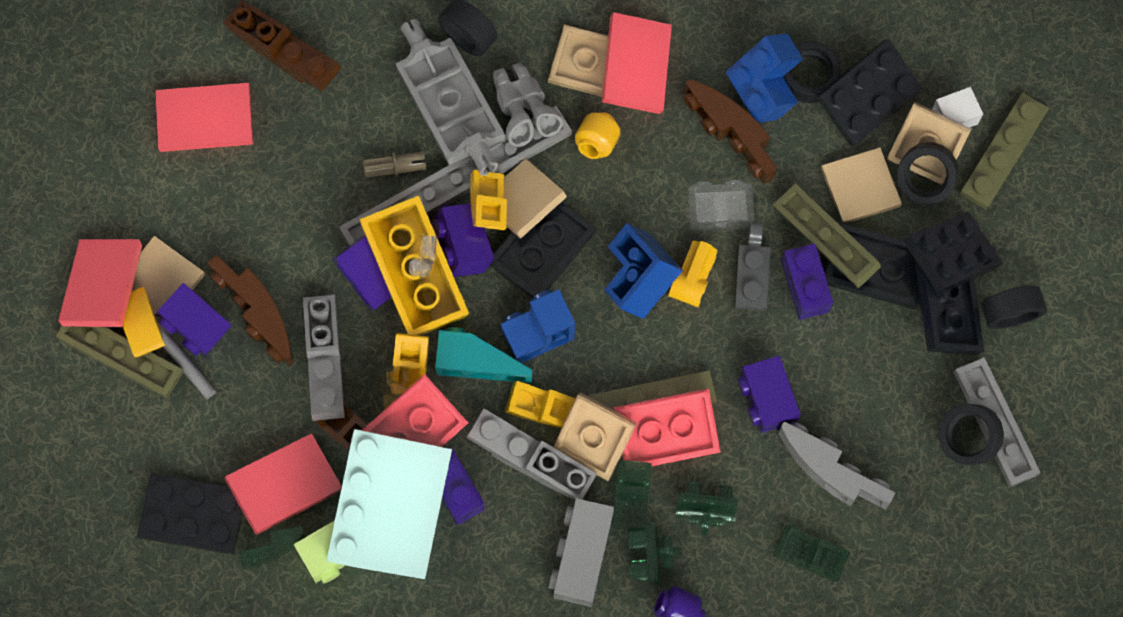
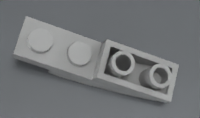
(323, 357)
(530, 456)
(819, 462)

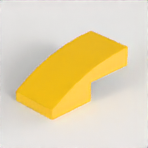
(487, 200)
(141, 324)
(410, 354)
(539, 405)

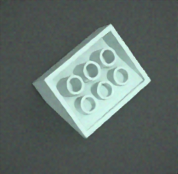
(389, 504)

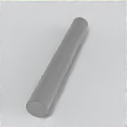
(187, 366)

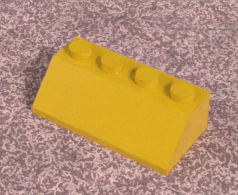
(395, 240)

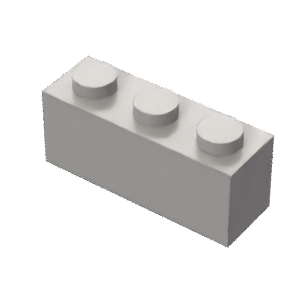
(581, 552)

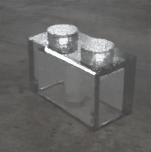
(720, 205)

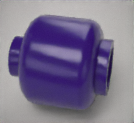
(678, 603)

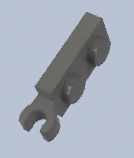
(753, 272)

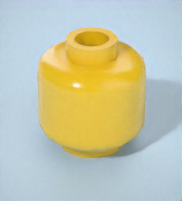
(597, 135)

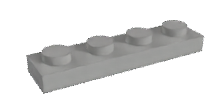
(982, 389)

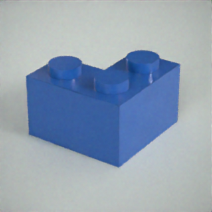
(760, 77)
(645, 273)
(540, 329)

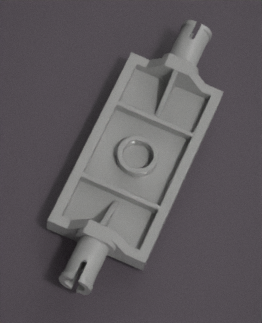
(449, 99)

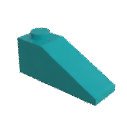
(471, 357)

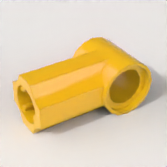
(692, 281)

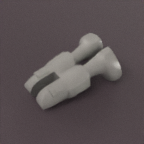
(522, 94)

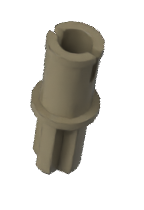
(393, 164)

